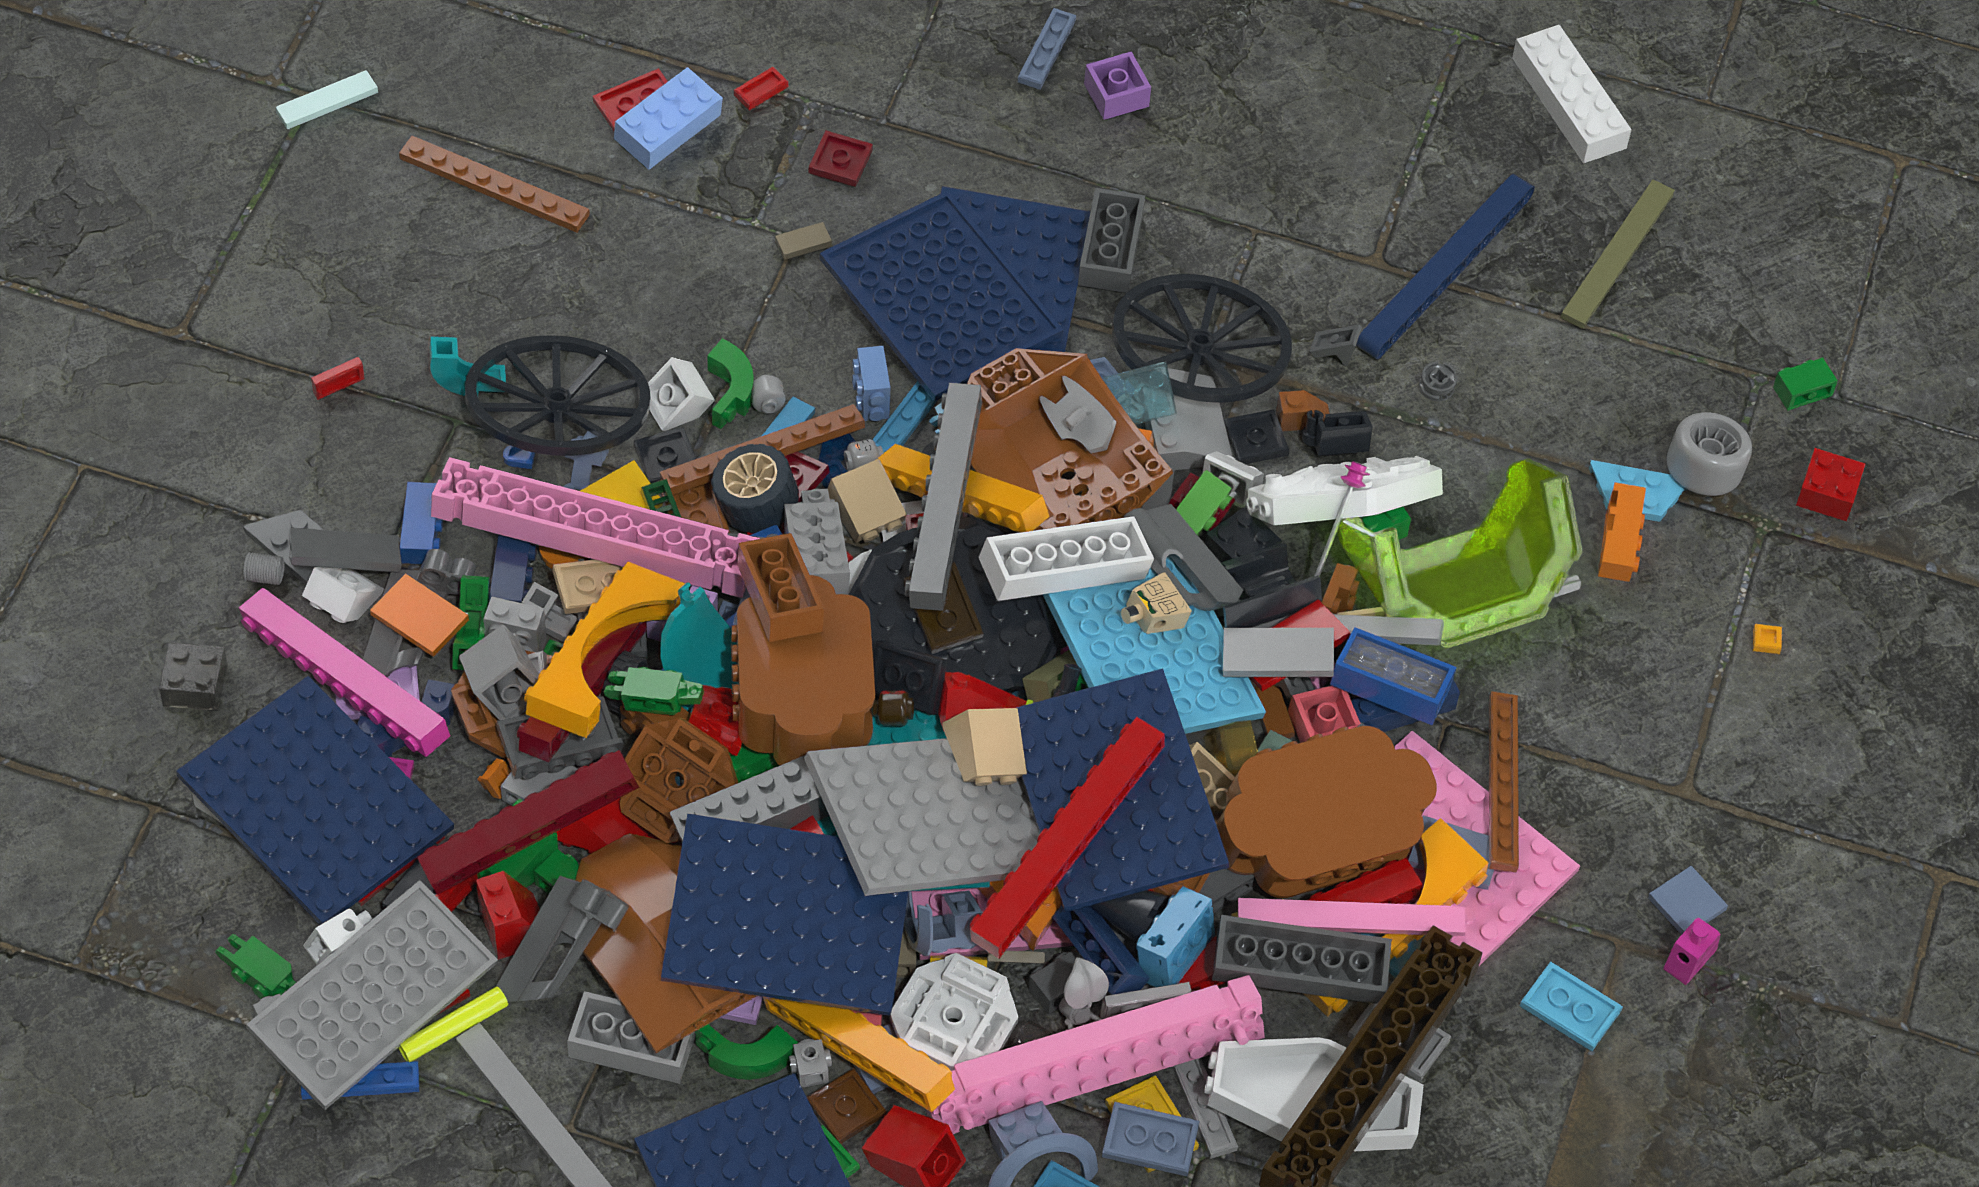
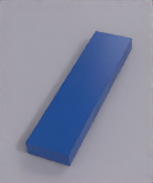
(384, 1079)

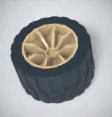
(754, 487)

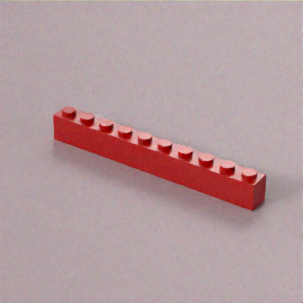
(1067, 837)
(1391, 885)

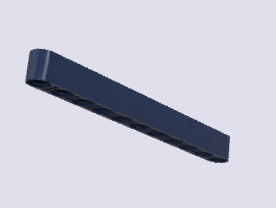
(1445, 266)

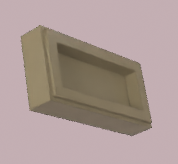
(803, 240)
(1024, 957)

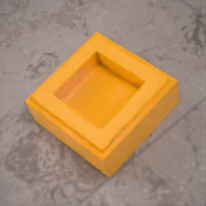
(1767, 638)

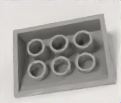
(1192, 431)

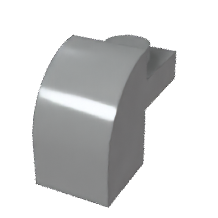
(557, 622)

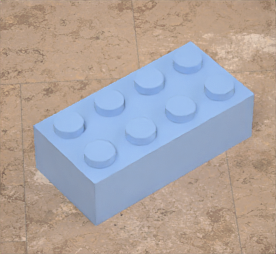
(668, 118)

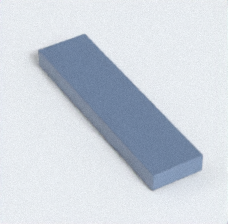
(1046, 48)

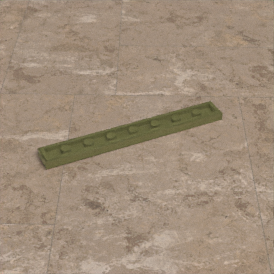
(1617, 254)

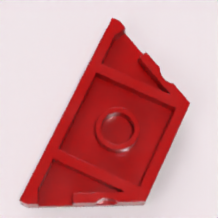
(715, 717)

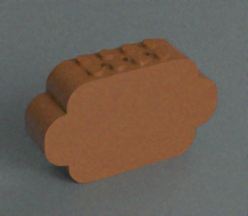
(808, 687)
(1325, 810)

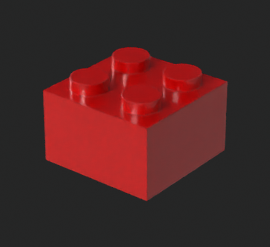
(1830, 484)

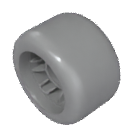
(1709, 454)

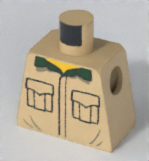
(1156, 606)

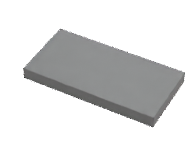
(1278, 652)

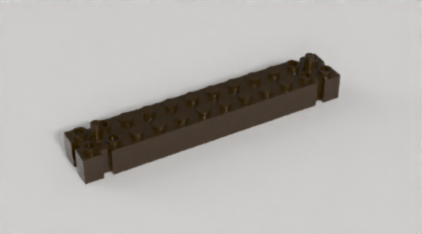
(1373, 1064)

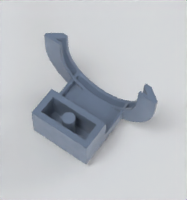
(941, 931)
(1029, 1134)

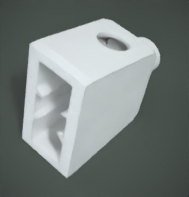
(334, 933)

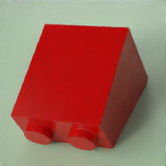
(505, 911)
(914, 1150)

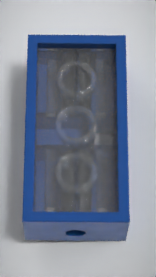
(1393, 676)

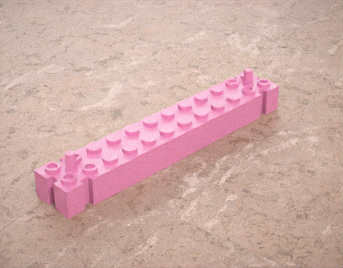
(589, 525)
(1102, 1053)

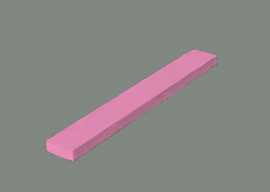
(1356, 916)

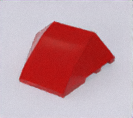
(600, 828)

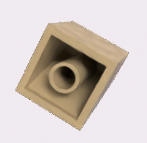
(867, 501)
(987, 745)

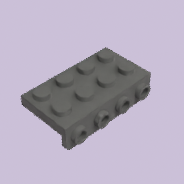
(574, 750)

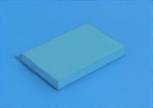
(1571, 1006)

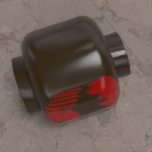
(894, 708)

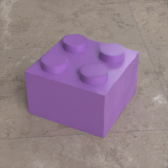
(1117, 85)

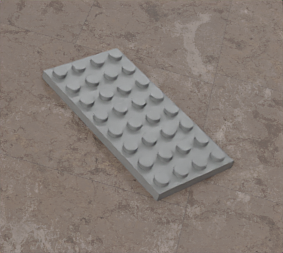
(371, 994)

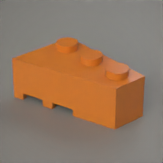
(1621, 532)

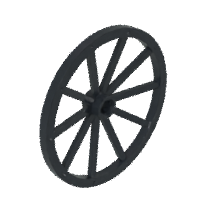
(1200, 345)
(557, 403)

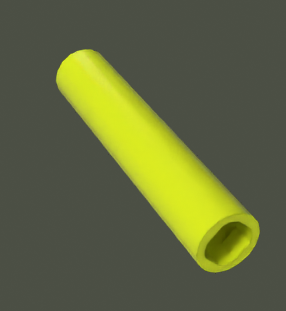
(453, 1024)

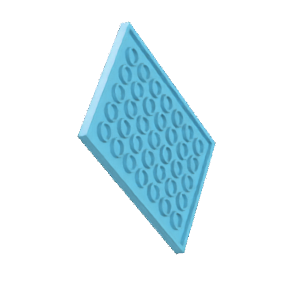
(1189, 656)

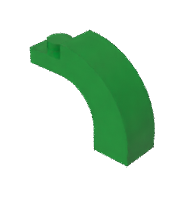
(736, 370)
(474, 602)
(746, 1060)

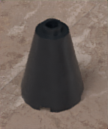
(1133, 912)

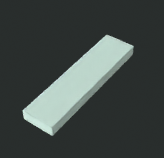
(326, 99)

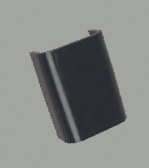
(1267, 589)

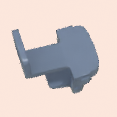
(583, 465)

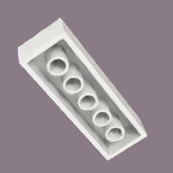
(1571, 94)
(1065, 558)

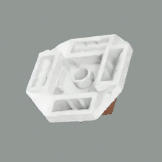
(959, 991)

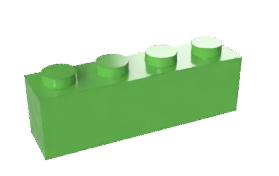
(1204, 501)

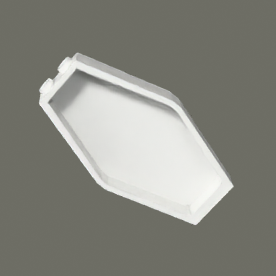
(1319, 491)
(1276, 1078)

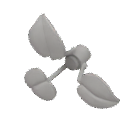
(1085, 985)

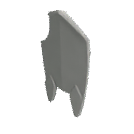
(1080, 417)

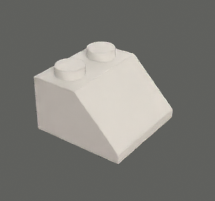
(678, 394)
(1234, 474)
(341, 592)

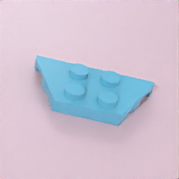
(1660, 493)

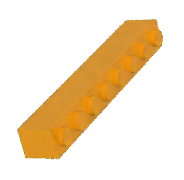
(984, 495)
(870, 1049)

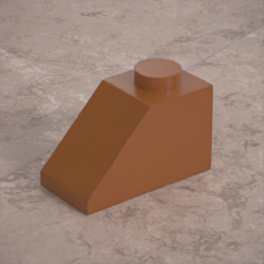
(1294, 406)

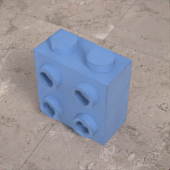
(871, 383)

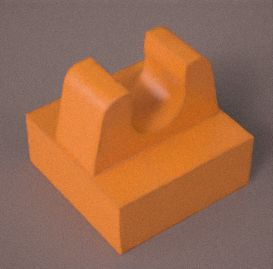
(494, 777)

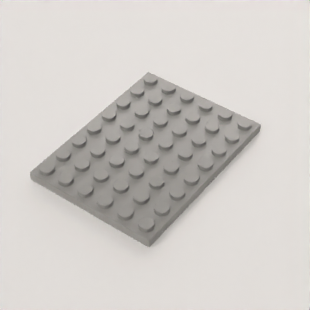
(915, 819)

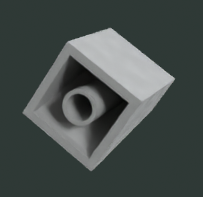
(500, 673)

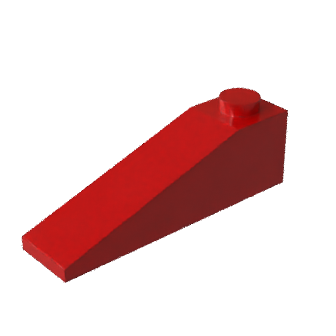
(967, 692)

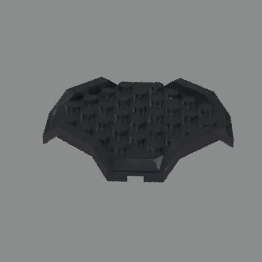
(1017, 631)

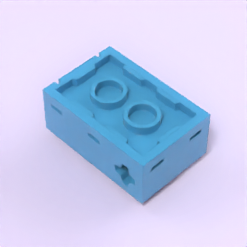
(1176, 937)

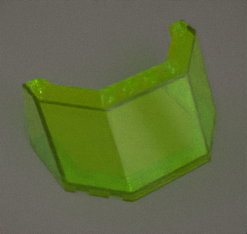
(1483, 575)

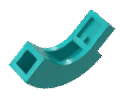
(452, 371)

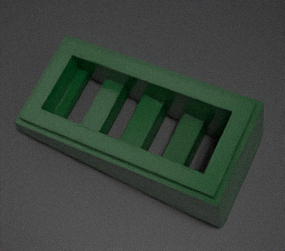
(658, 488)

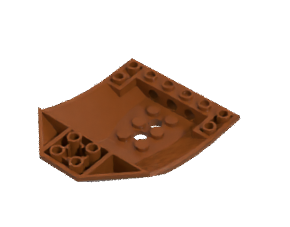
(1025, 450)
(631, 958)

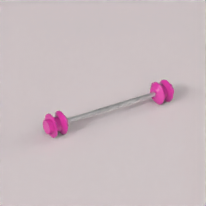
(1353, 479)

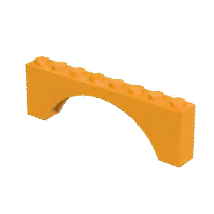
(561, 691)
(1449, 871)

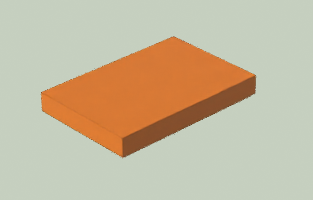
(419, 615)

